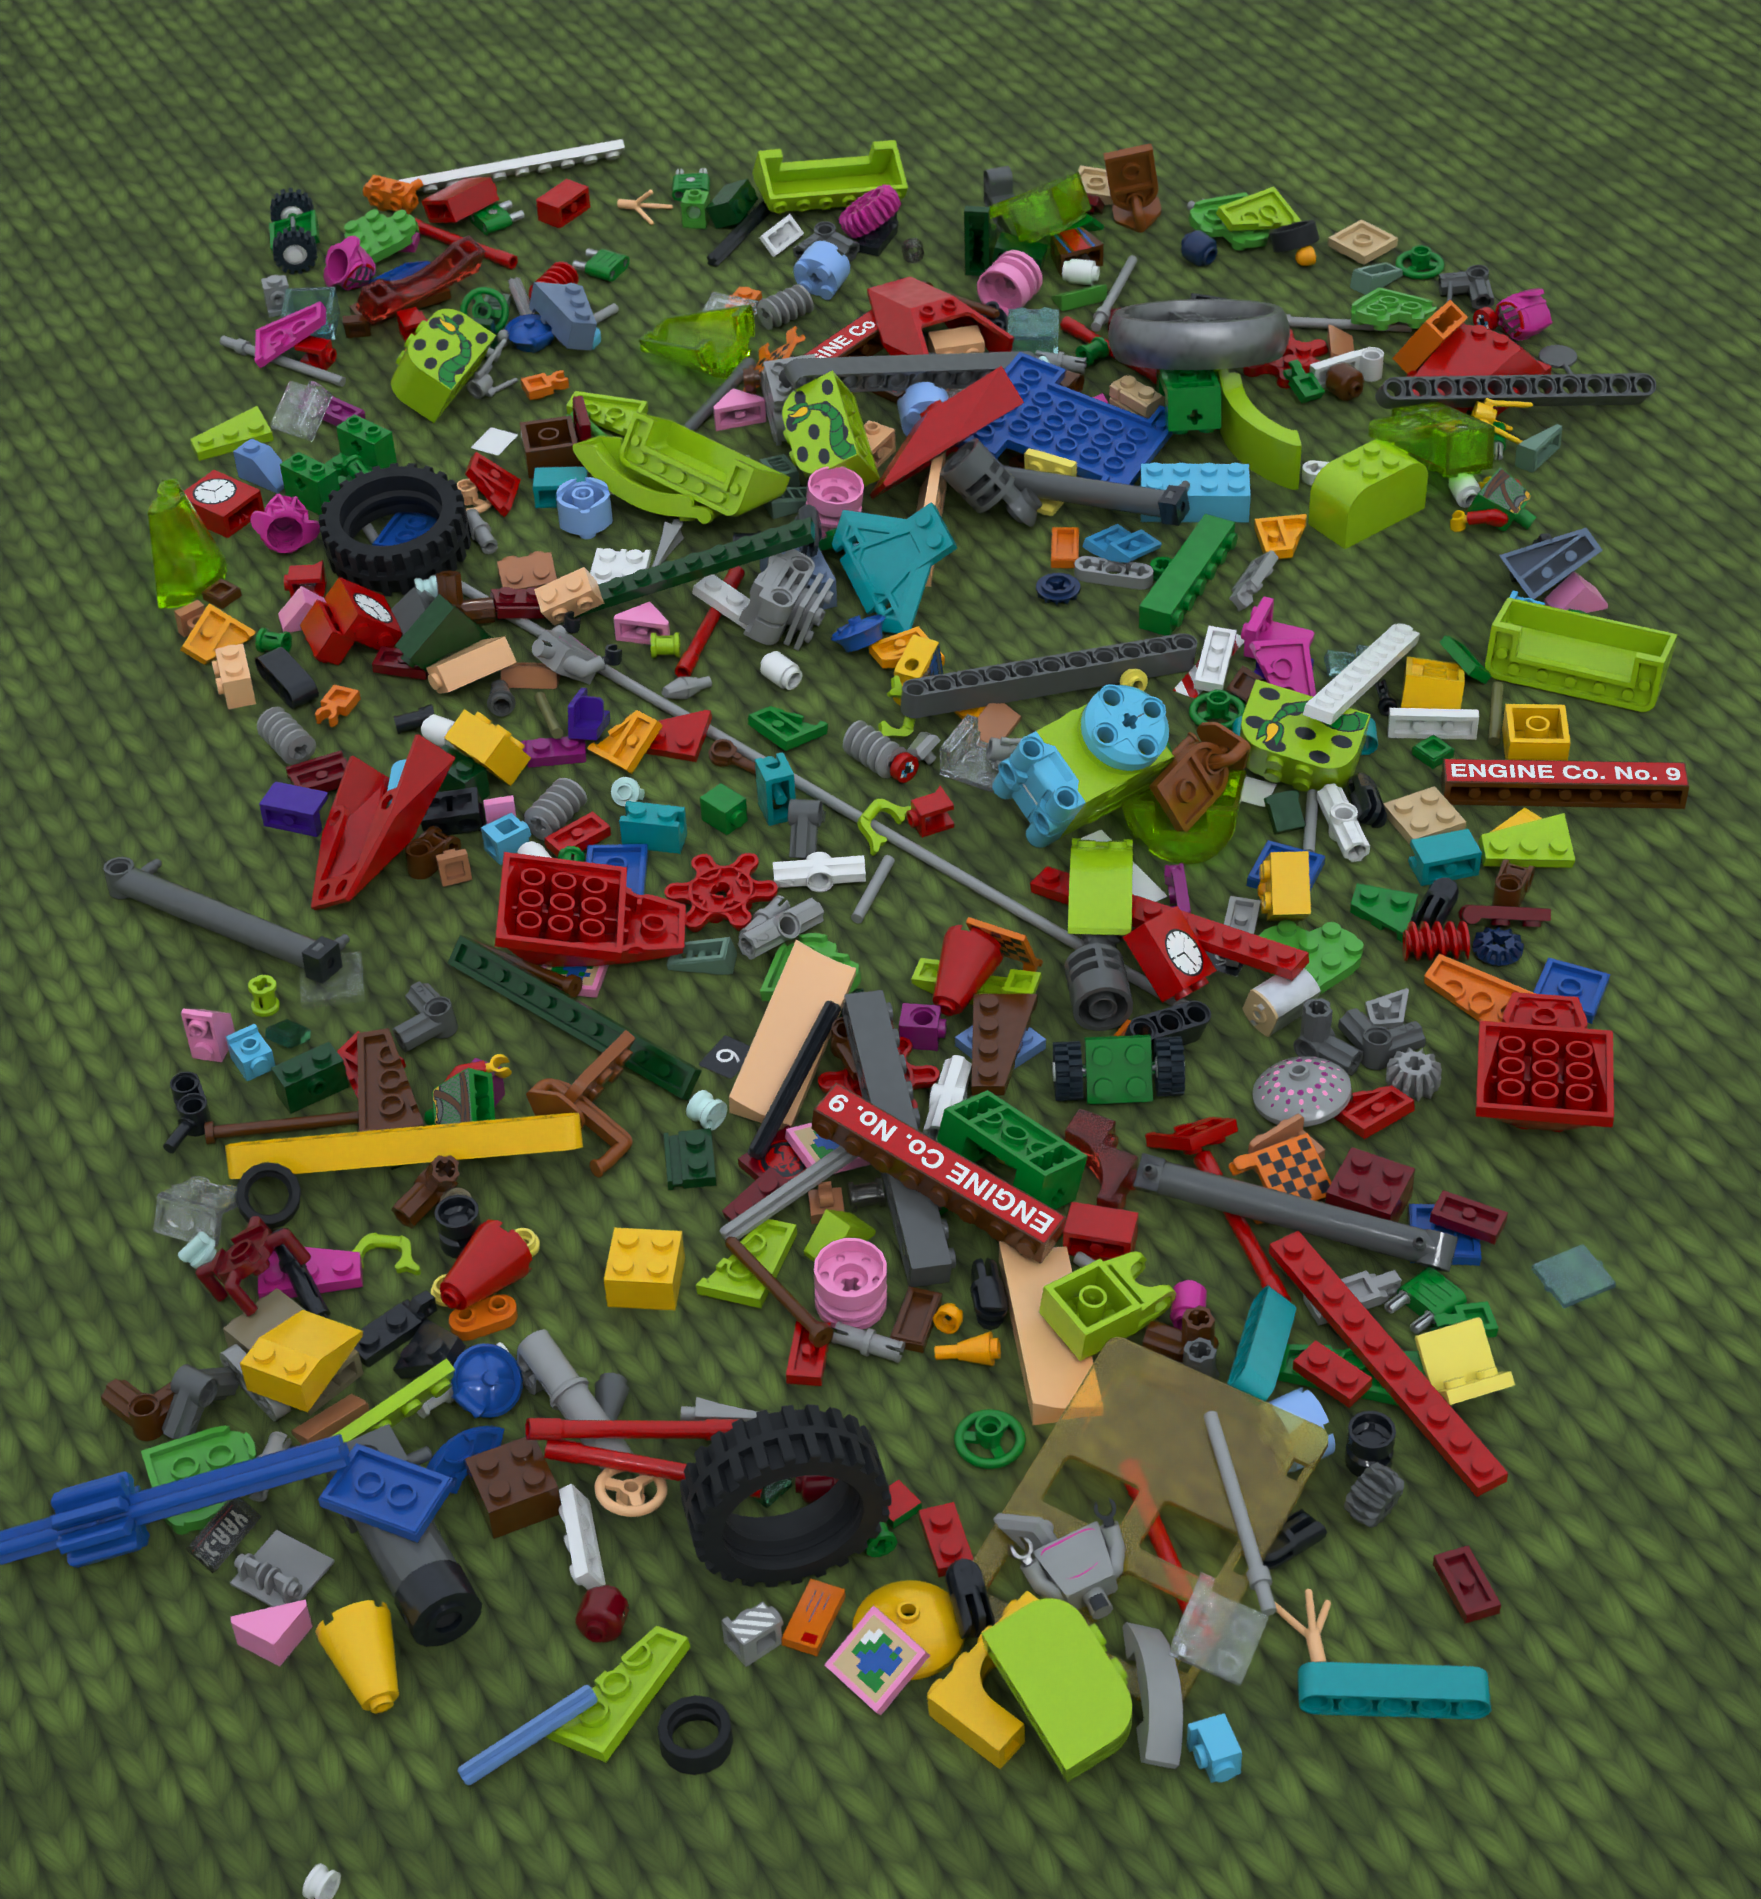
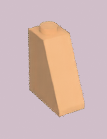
(470, 664)

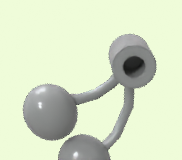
(502, 334)

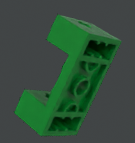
(1187, 392)
(314, 481)
(1044, 1162)

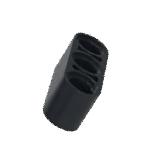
(286, 677)
(1179, 1020)

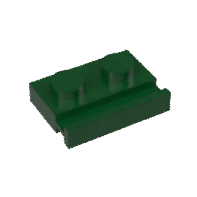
(690, 1159)

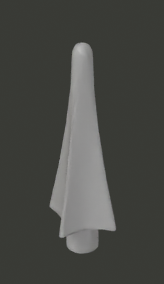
(669, 540)
(708, 1409)

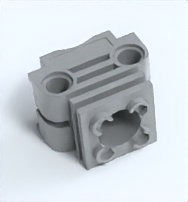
(775, 392)
(783, 599)

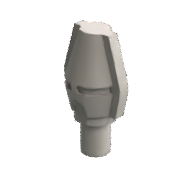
(685, 687)

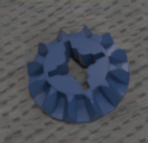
(1049, 588)
(1494, 954)

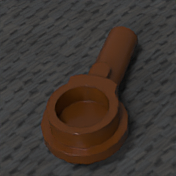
(751, 379)
(725, 753)

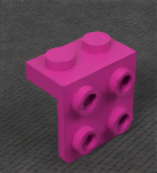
(1263, 627)

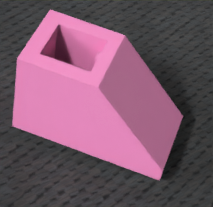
(207, 1033)

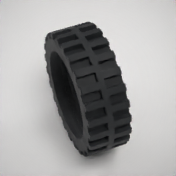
(386, 493)
(774, 1450)

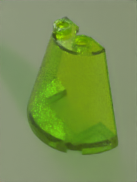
(704, 340)
(182, 548)
(1204, 838)

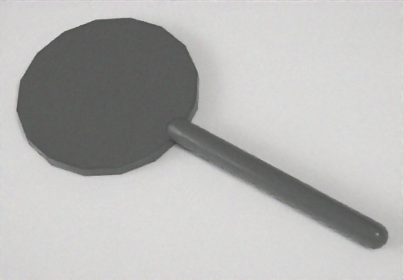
(1558, 357)

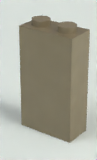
(273, 1311)

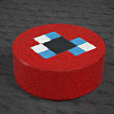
(1485, 317)
(904, 767)

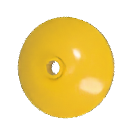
(930, 1626)

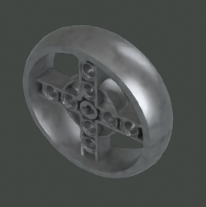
(1199, 334)

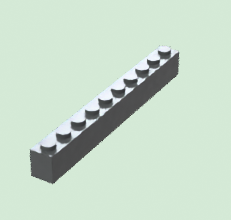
(882, 1082)

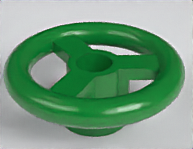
(1420, 257)
(480, 303)
(1216, 707)
(989, 1430)

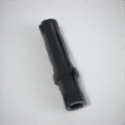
(302, 1282)

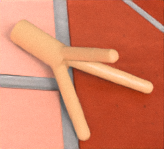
(637, 205)
(1314, 1628)

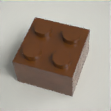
(549, 443)
(513, 1486)

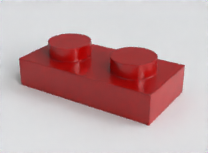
(580, 833)
(805, 1360)
(1332, 1374)
(944, 1536)

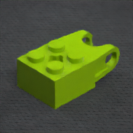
(1102, 1303)

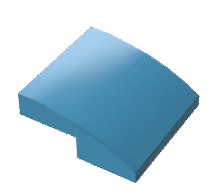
(1121, 545)

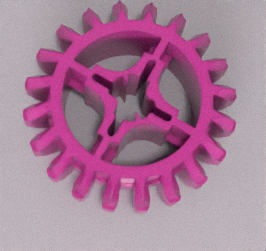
(869, 211)

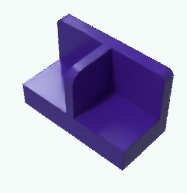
(586, 716)
(293, 808)

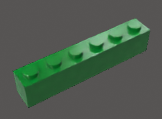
(1187, 575)

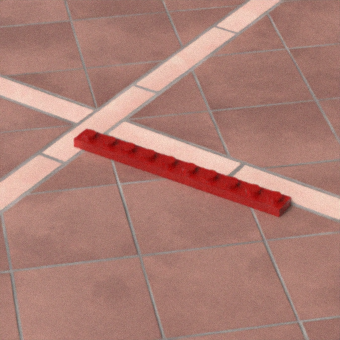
(1213, 936)
(1389, 1364)

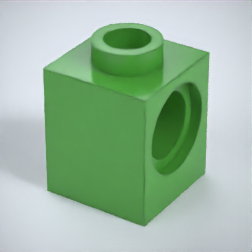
(692, 216)

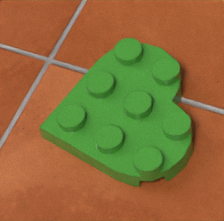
(1204, 218)
(383, 235)
(1388, 307)
(815, 941)
(1331, 950)
(192, 1456)

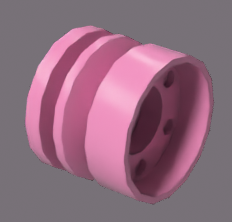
(1010, 281)
(832, 493)
(850, 1283)

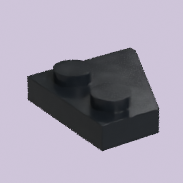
(427, 1349)

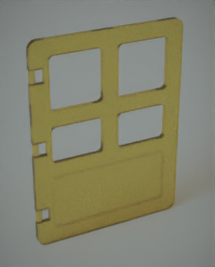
(1146, 1427)

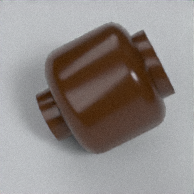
(1344, 381)

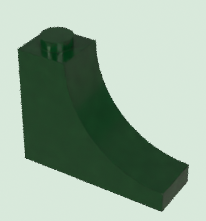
(979, 239)
(437, 633)

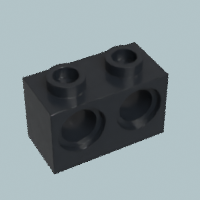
(455, 812)

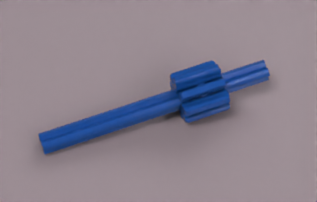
(110, 1513)

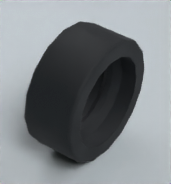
(1294, 236)
(269, 1170)
(698, 1760)

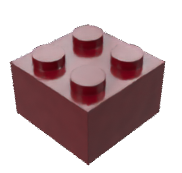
(1372, 1185)

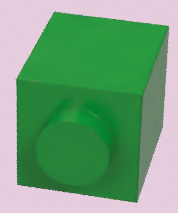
(723, 809)

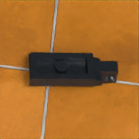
(878, 239)
(394, 1328)

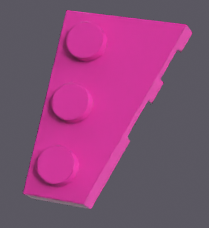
(286, 332)
(1286, 663)
(329, 1268)

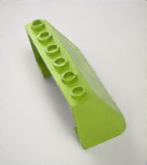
(826, 181)
(699, 466)
(1579, 655)

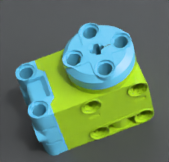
(1086, 762)

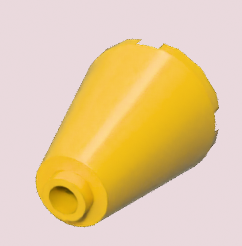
(363, 1653)

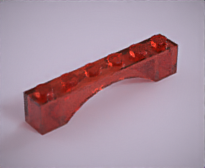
(456, 263)

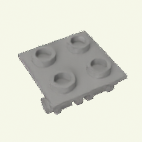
(280, 1570)

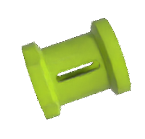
(665, 645)
(263, 996)

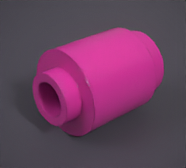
(1188, 1296)

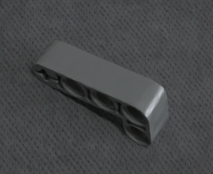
(996, 188)

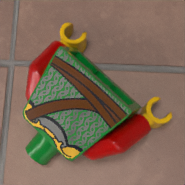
(1497, 504)
(467, 1093)

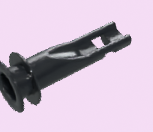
(1386, 701)

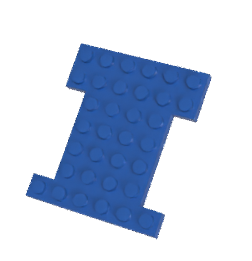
(1074, 426)

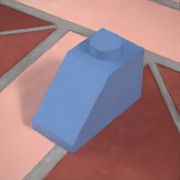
(259, 465)

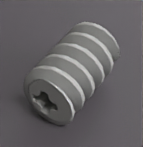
(784, 306)
(285, 736)
(871, 748)
(555, 807)

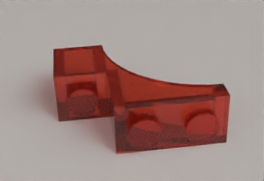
(1112, 1167)

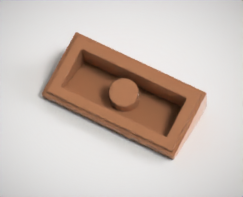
(1338, 342)
(530, 676)
(997, 721)
(331, 1420)

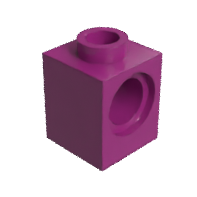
(922, 1025)

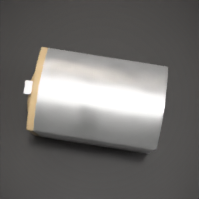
(1279, 1001)

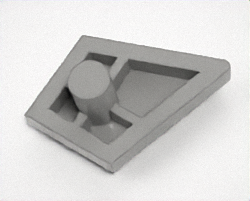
(923, 745)
(1388, 1010)
(1034, 1528)

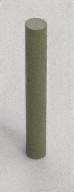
(1495, 714)
(548, 715)

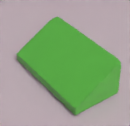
(1080, 297)

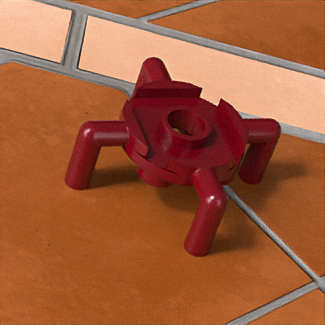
(247, 1257)

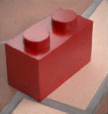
(563, 203)
(324, 634)
(1100, 1231)

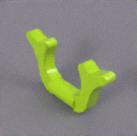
(908, 723)
(864, 821)
(399, 1243)

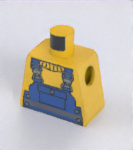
(919, 660)

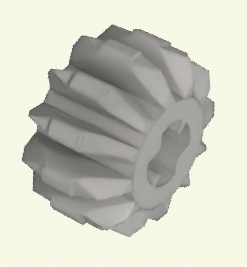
(1414, 1073)

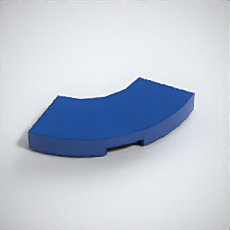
(451, 1456)

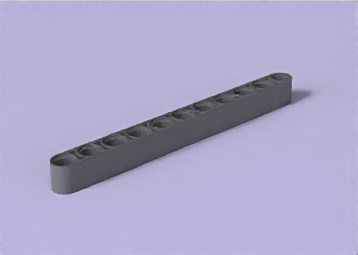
(900, 371)
(1526, 385)
(1046, 675)

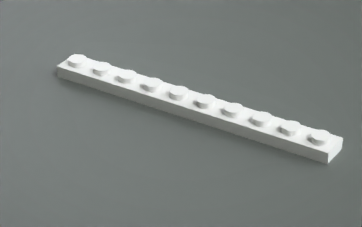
(522, 166)
(1361, 674)

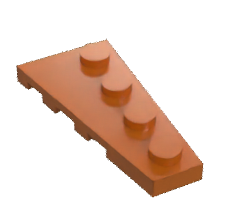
(1470, 989)

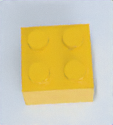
(1535, 732)
(488, 745)
(1286, 886)
(644, 1269)

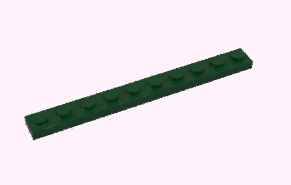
(706, 563)
(572, 1015)

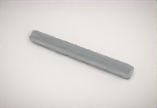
(787, 1194)

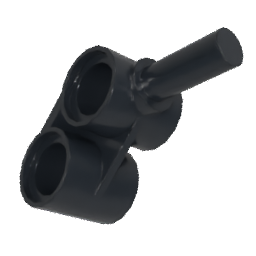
(191, 1106)

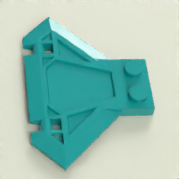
(892, 560)

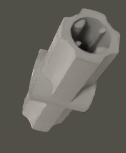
(769, 934)

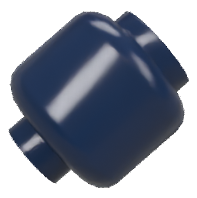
(1199, 248)

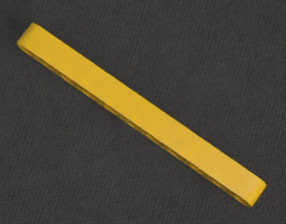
(410, 1144)

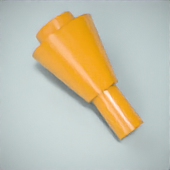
(978, 1349)

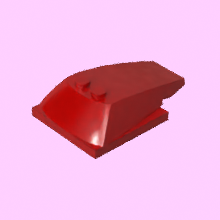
(1479, 353)
(582, 914)
(1545, 1066)

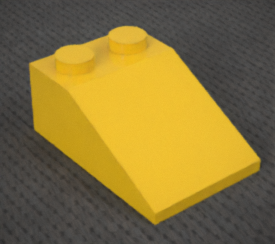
(1432, 684)
(298, 1359)

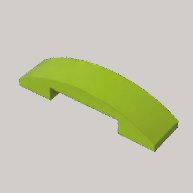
(1016, 983)

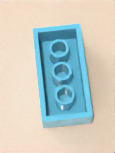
(1213, 488)

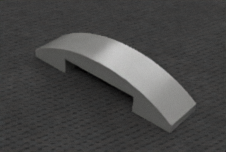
(1160, 1694)

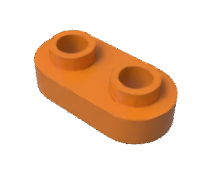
(484, 1317)

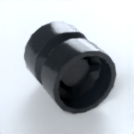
(456, 1222)
(1369, 1441)

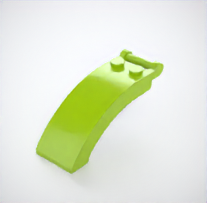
(1254, 438)
(603, 462)
(1100, 887)

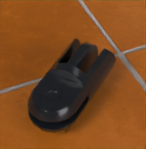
(805, 512)
(1367, 800)
(1437, 902)
(988, 1294)
(1295, 1537)
(969, 1598)

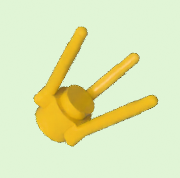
(1486, 413)

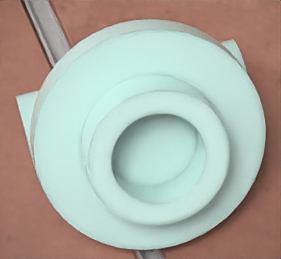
(625, 790)
(198, 1250)

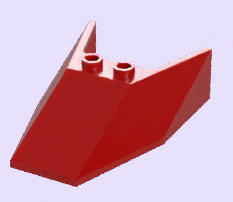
(909, 305)
(948, 424)
(363, 833)

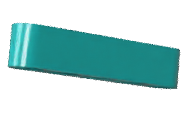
(1262, 1344)
(1393, 1690)

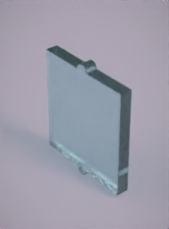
(1573, 1276)

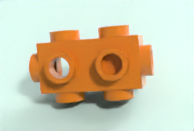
(392, 194)

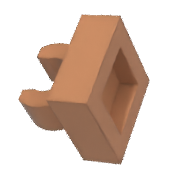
(188, 617)
(453, 867)
(824, 1198)

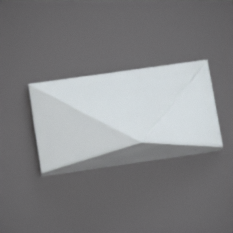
(781, 235)

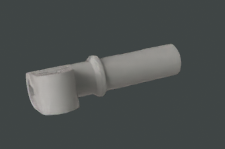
(547, 1368)

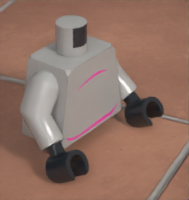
(568, 655)
(1078, 1565)

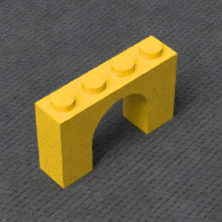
(966, 1708)

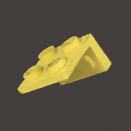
(1050, 463)
(1460, 1361)

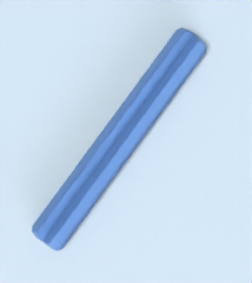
(527, 1735)

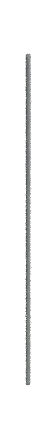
(853, 814)

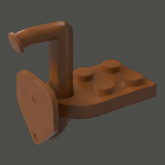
(1133, 186)
(1199, 773)
(560, 1097)

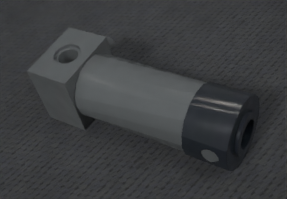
(422, 1575)

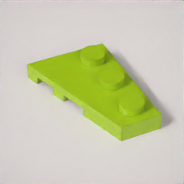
(1258, 212)
(610, 411)
(232, 434)
(1534, 843)
(734, 1282)

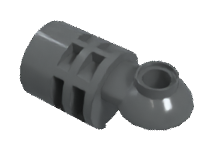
(984, 481)
(1098, 983)

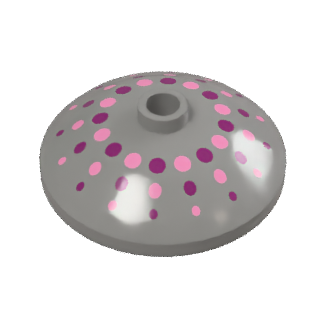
(1302, 1086)

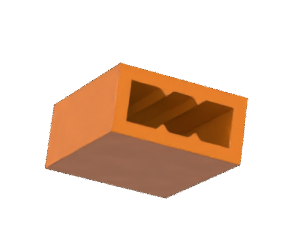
(1430, 337)

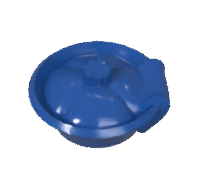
(529, 333)
(859, 632)
(486, 1381)

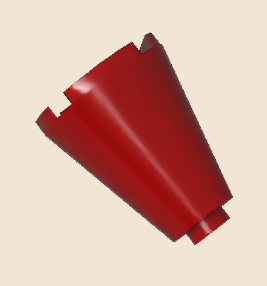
(964, 967)
(485, 1266)

